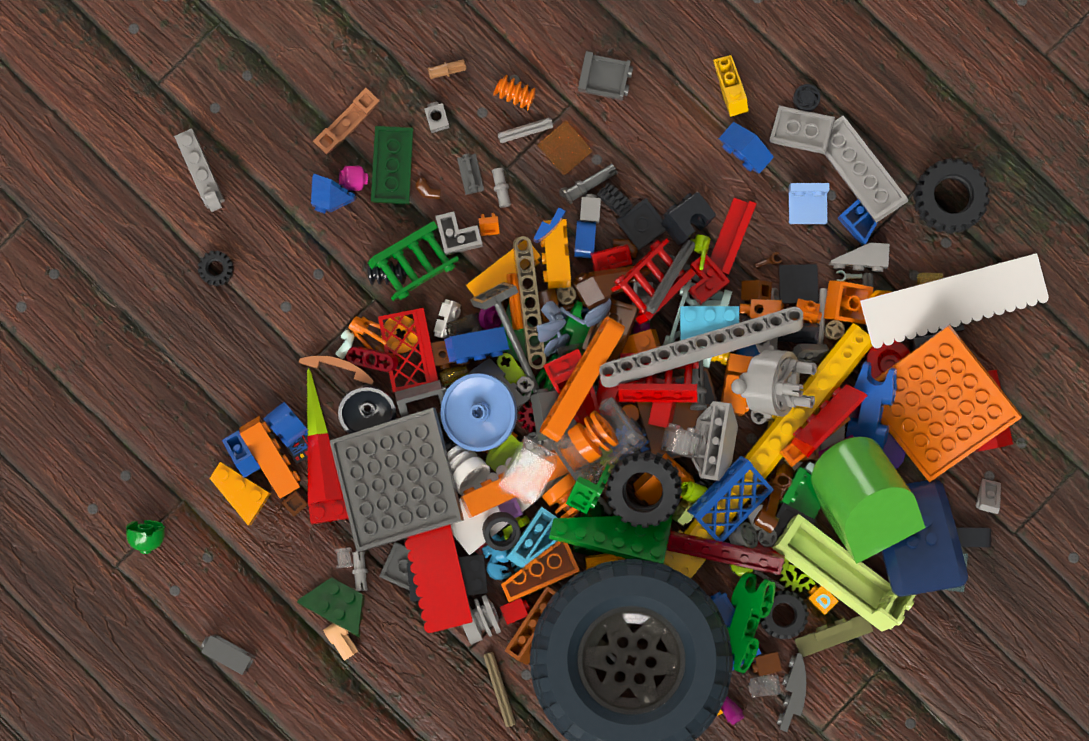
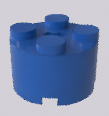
(285, 424)

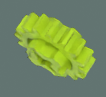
(795, 580)

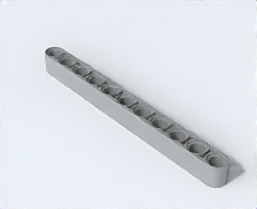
(708, 340)

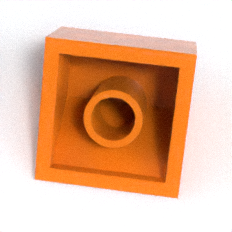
(844, 301)

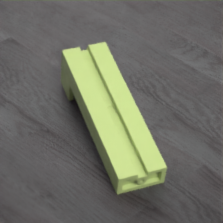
(840, 575)

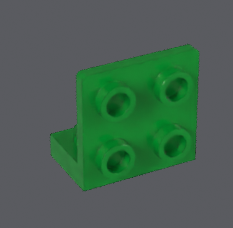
(584, 492)
(802, 494)

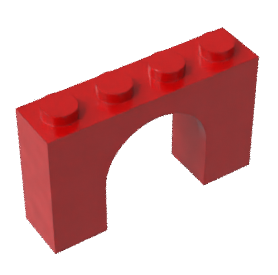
(661, 412)

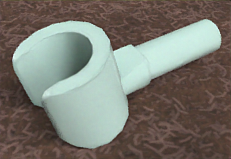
(849, 276)

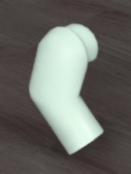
(349, 338)

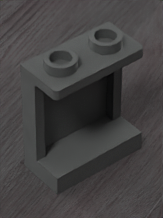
(604, 76)

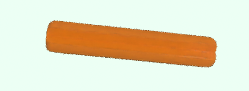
(515, 306)

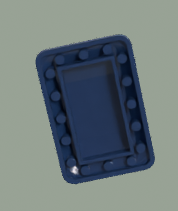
(932, 556)

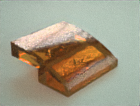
(564, 148)

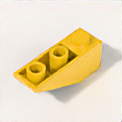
(731, 86)

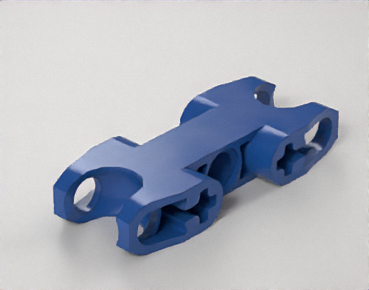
(872, 407)

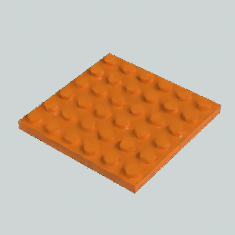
(945, 404)

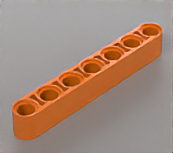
(582, 379)

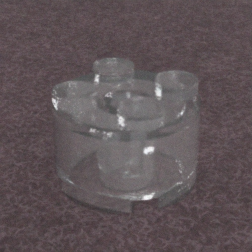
(681, 441)

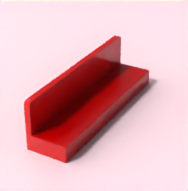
(732, 234)

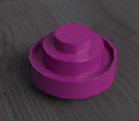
(489, 318)

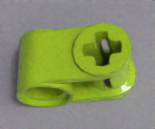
(512, 372)

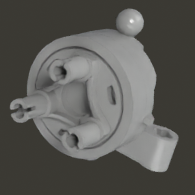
(773, 382)

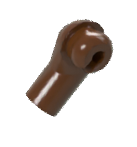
(425, 191)
(633, 249)

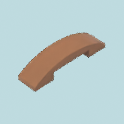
(346, 122)
(314, 361)

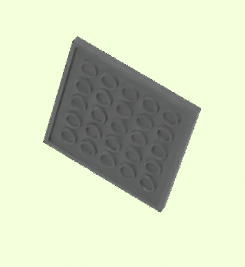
(396, 480)

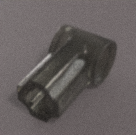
(464, 325)

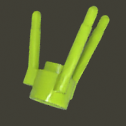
(701, 246)

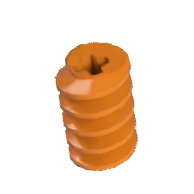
(515, 92)

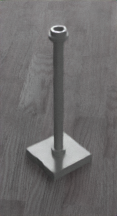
(494, 297)

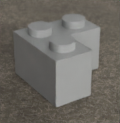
(455, 239)

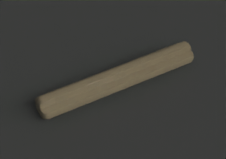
(499, 689)

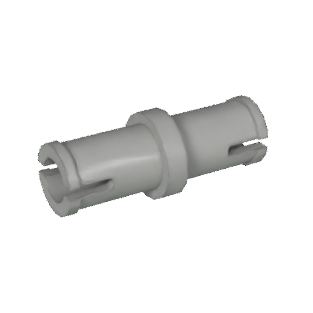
(501, 187)
(360, 571)

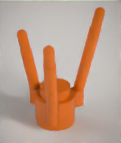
(360, 326)

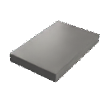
(802, 129)

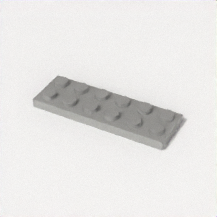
(863, 171)

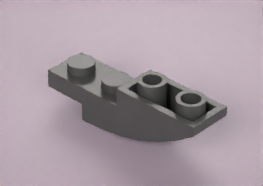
(796, 684)

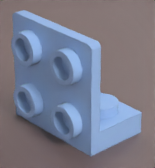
(808, 203)

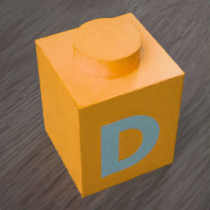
(821, 598)

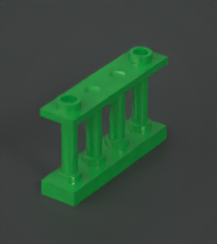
(412, 243)

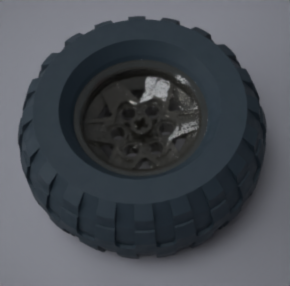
(667, 608)

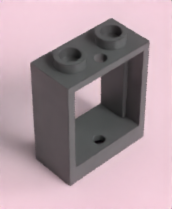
(419, 392)
(227, 653)

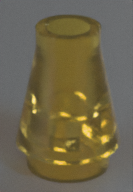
(450, 375)

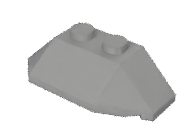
(718, 443)

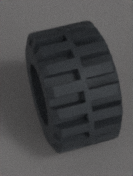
(797, 624)

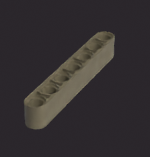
(525, 293)

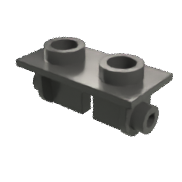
(470, 174)

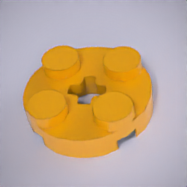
(393, 343)

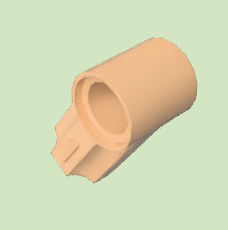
(341, 640)

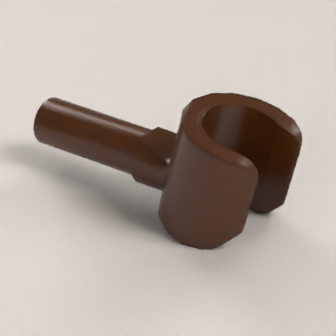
(770, 260)

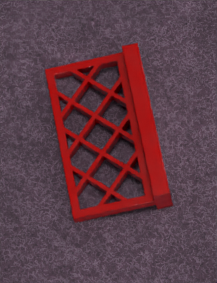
(424, 346)

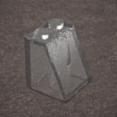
(528, 471)

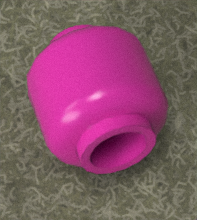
(353, 178)

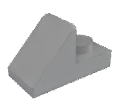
(989, 496)

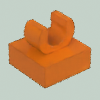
(489, 225)

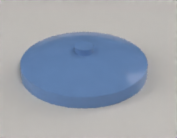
(478, 412)

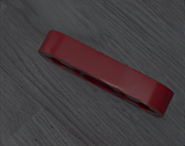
(379, 356)

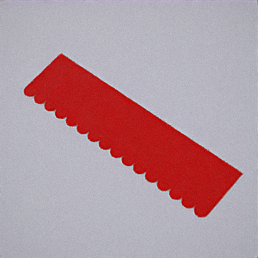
(438, 579)

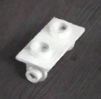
(449, 310)

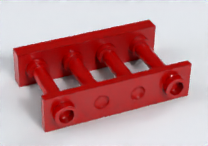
(681, 280)
(660, 392)

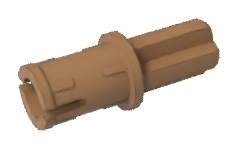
(446, 69)

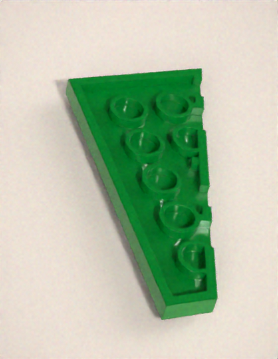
(614, 536)

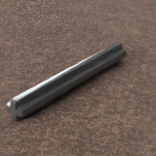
(670, 276)

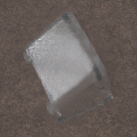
(629, 439)

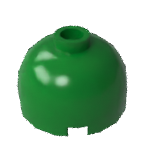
(145, 536)

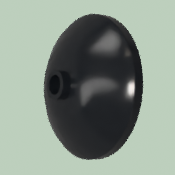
(356, 417)

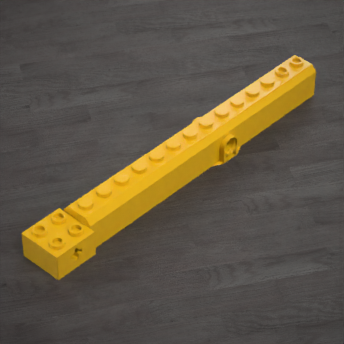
(765, 452)

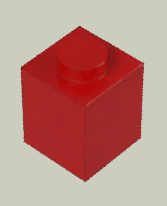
(515, 610)

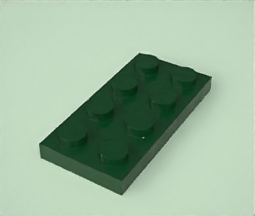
(392, 165)

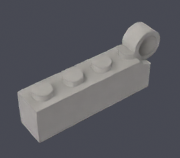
(200, 169)

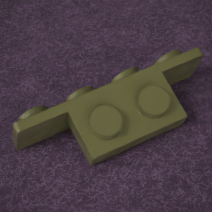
(830, 636)

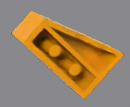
(556, 257)
(240, 492)

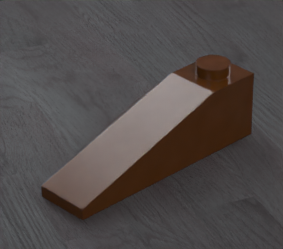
(596, 286)

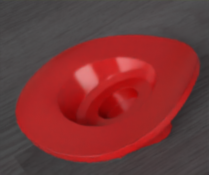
(885, 357)

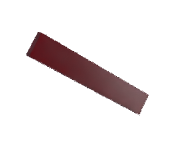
(725, 552)

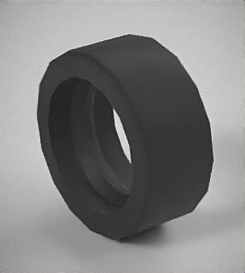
(505, 544)

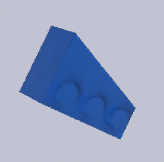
(858, 222)
(476, 345)

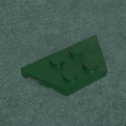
(336, 604)

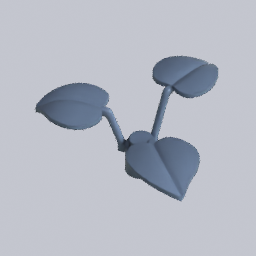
(554, 315)

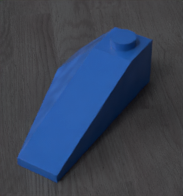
(328, 195)

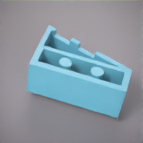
(704, 319)
(533, 539)

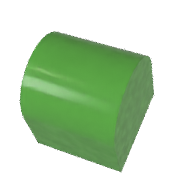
(864, 497)

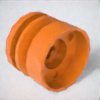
(590, 438)
(560, 493)

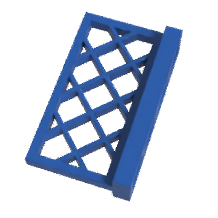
(717, 492)

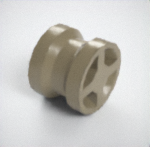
(568, 292)
(834, 326)

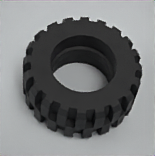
(972, 181)
(632, 511)

